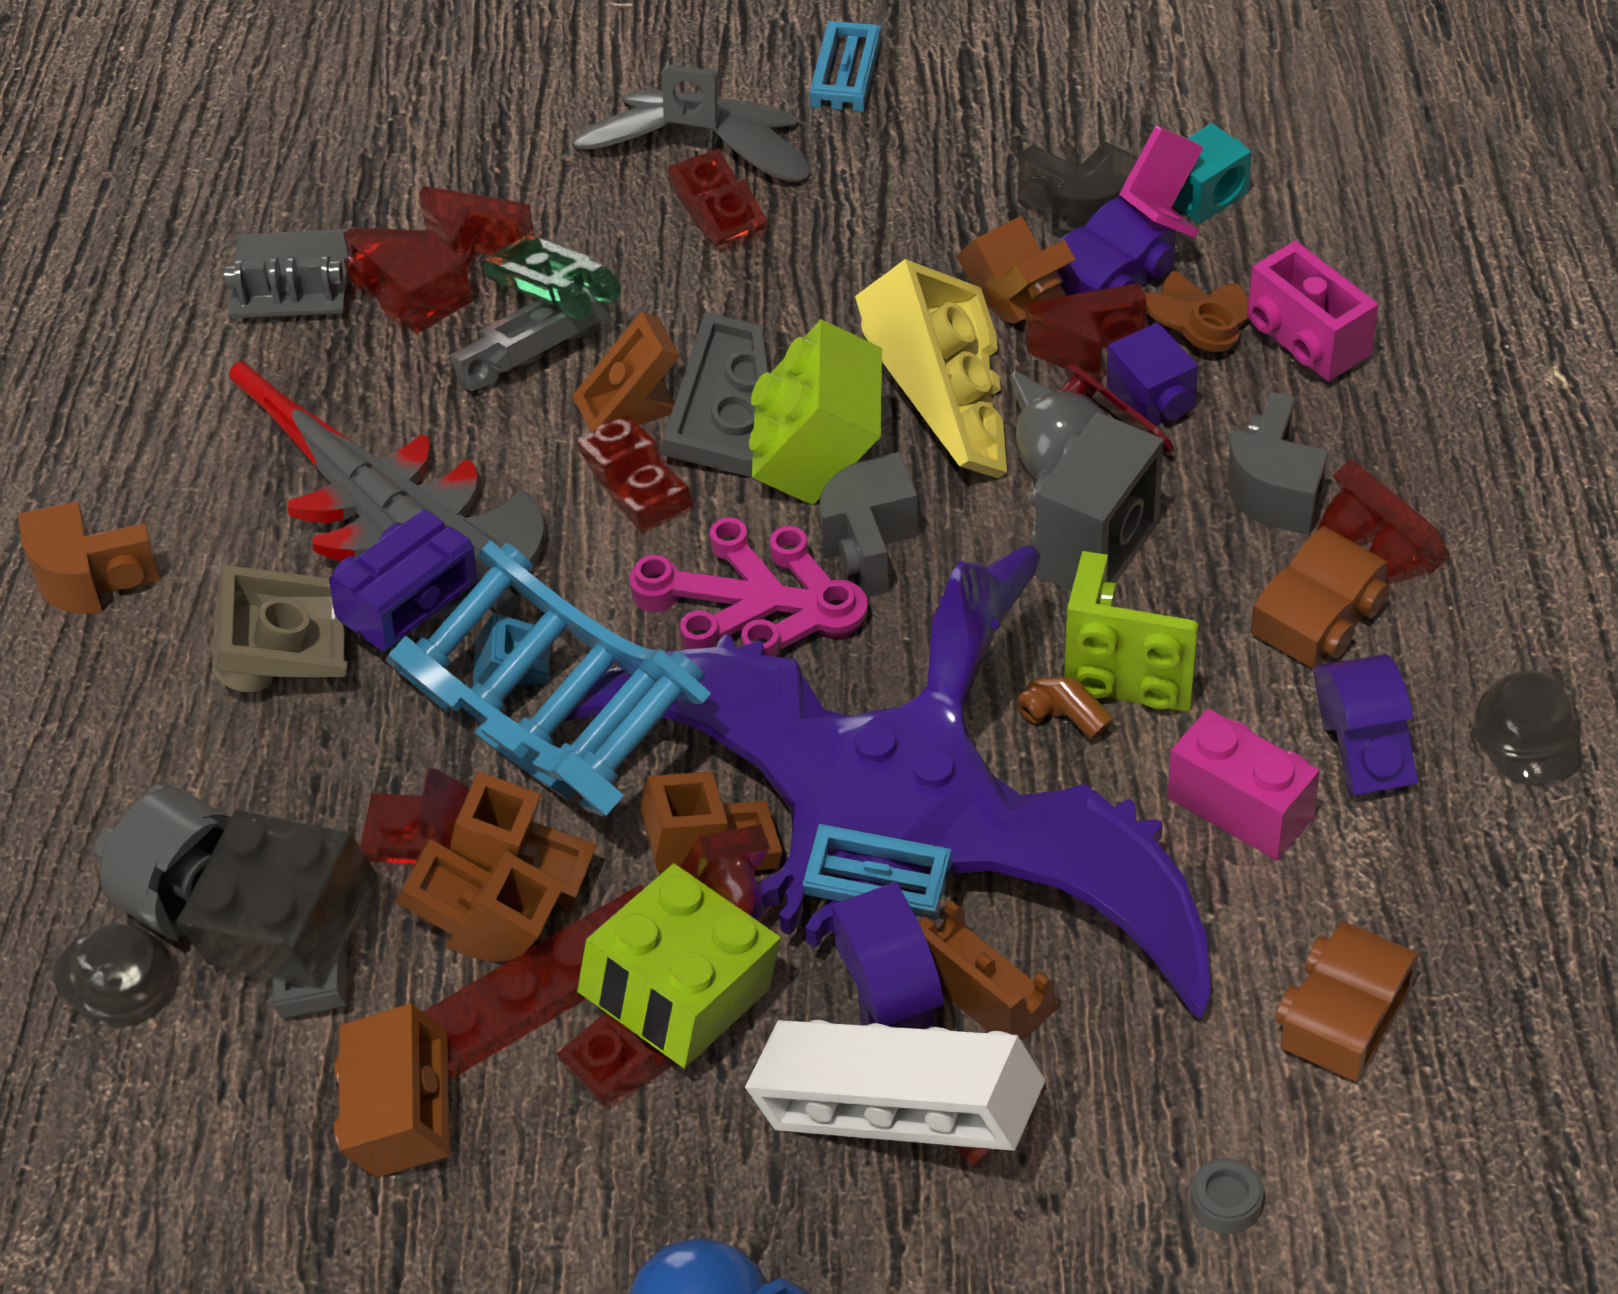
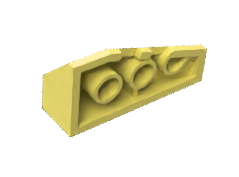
(938, 351)

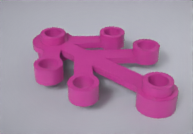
(823, 605)

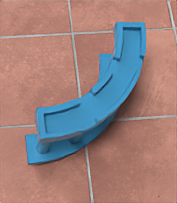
(608, 740)

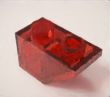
(408, 273)

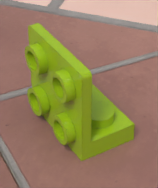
(1126, 650)

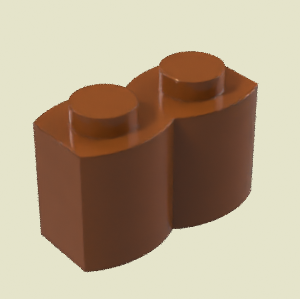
(1320, 598)
(1346, 1000)

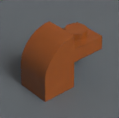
(1014, 268)
(78, 567)
(689, 806)
(502, 819)
(485, 912)

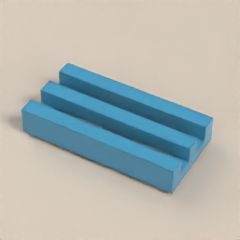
(841, 91)
(880, 846)

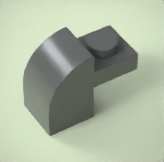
(1272, 477)
(865, 510)

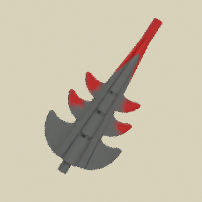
(387, 493)

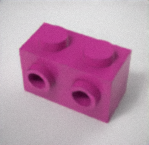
(1312, 310)
(1243, 783)

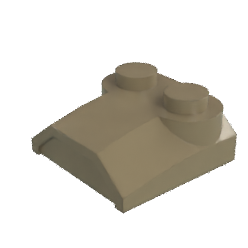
(273, 628)

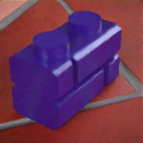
(402, 579)

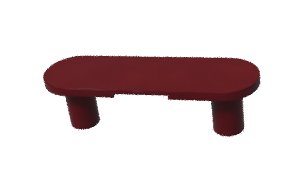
(1083, 384)

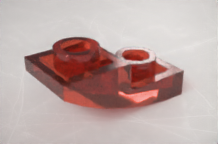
(715, 198)
(632, 472)
(612, 1059)

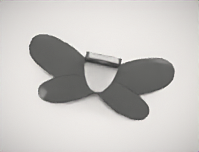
(737, 122)

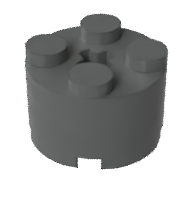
(158, 855)

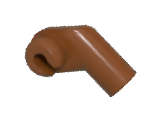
(1064, 698)

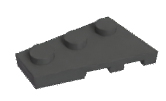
(714, 404)

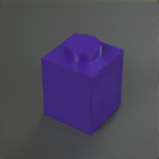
(1152, 374)

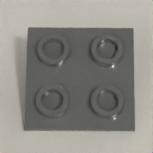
(287, 274)

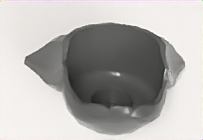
(1047, 422)

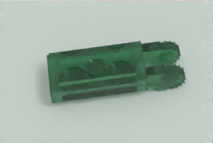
(553, 275)

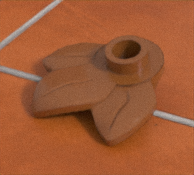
(1205, 320)

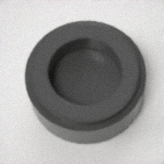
(1226, 1196)

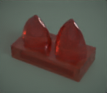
(1404, 534)
(728, 863)

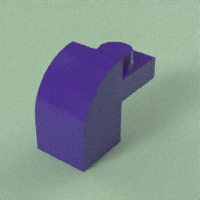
(1370, 713)
(887, 959)

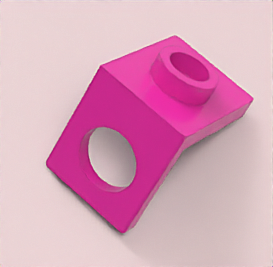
(1160, 177)

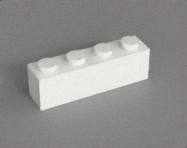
(897, 1083)

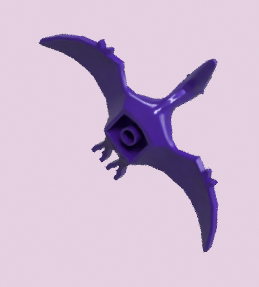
(923, 781)

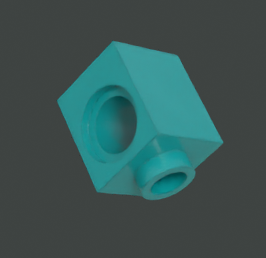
(1217, 176)

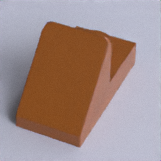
(630, 377)

